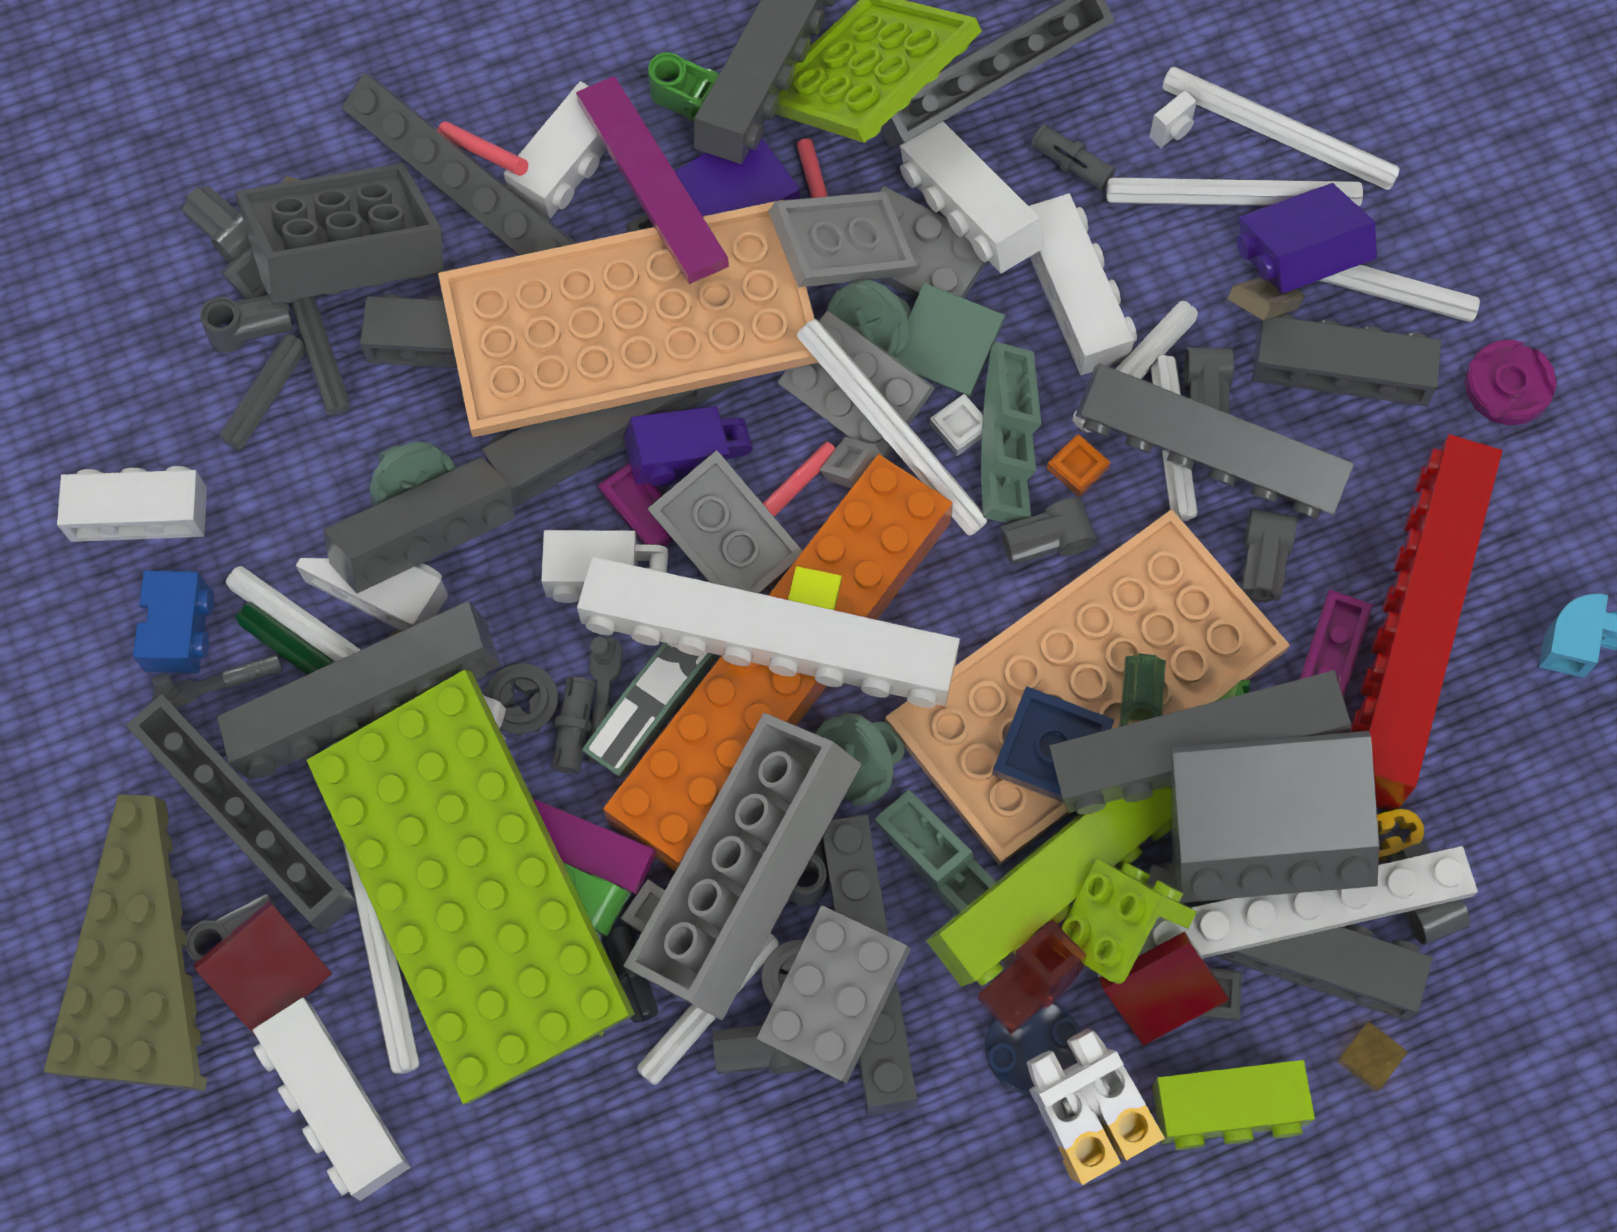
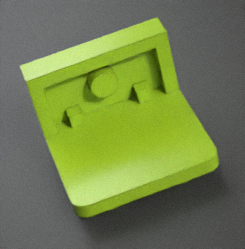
(1117, 915)

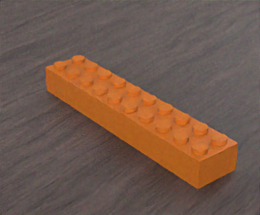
(875, 546)

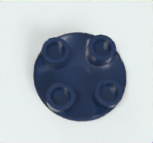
(1043, 1032)

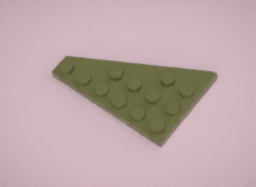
(128, 992)

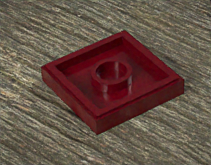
(262, 967)
(1165, 989)

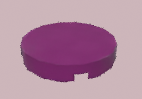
(1510, 382)

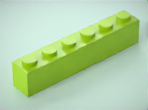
(1045, 885)

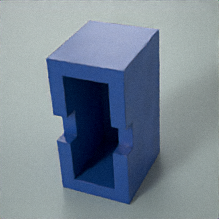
(175, 624)

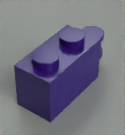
(676, 442)

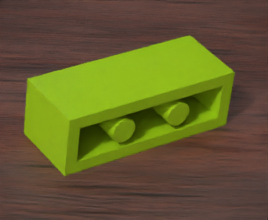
(1233, 1104)

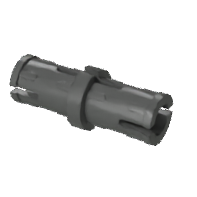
(1049, 142)
(573, 725)

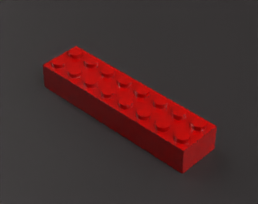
(1424, 612)

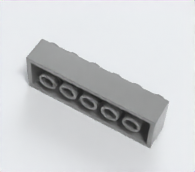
(743, 865)

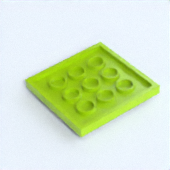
(873, 65)

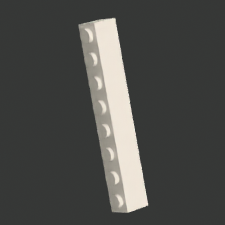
(768, 632)

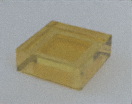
(1372, 1056)

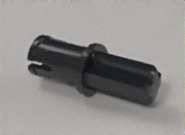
(637, 989)

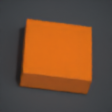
(1078, 465)

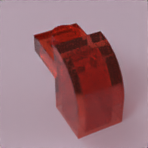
(1036, 979)

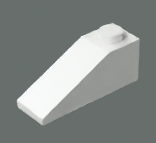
(396, 601)

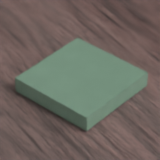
(949, 339)

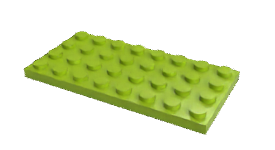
(469, 887)

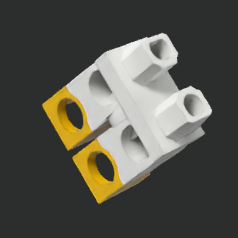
(1088, 1090)

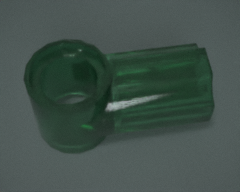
(1142, 688)

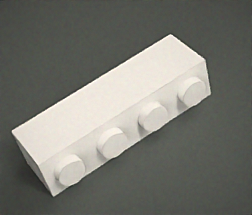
(971, 197)
(1078, 287)
(330, 1099)

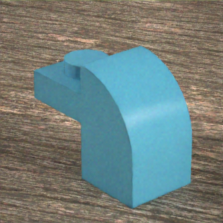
(1577, 634)

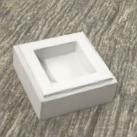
(958, 424)

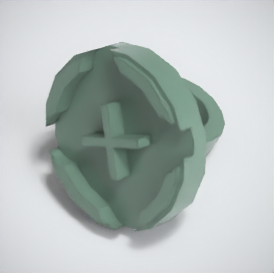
(874, 313)
(407, 468)
(870, 744)

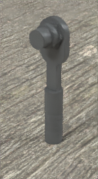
(605, 668)
(187, 691)

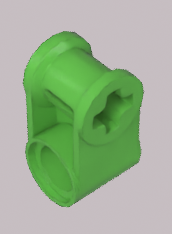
(687, 90)
(599, 897)

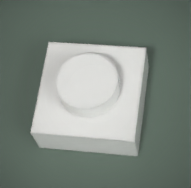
(1173, 119)

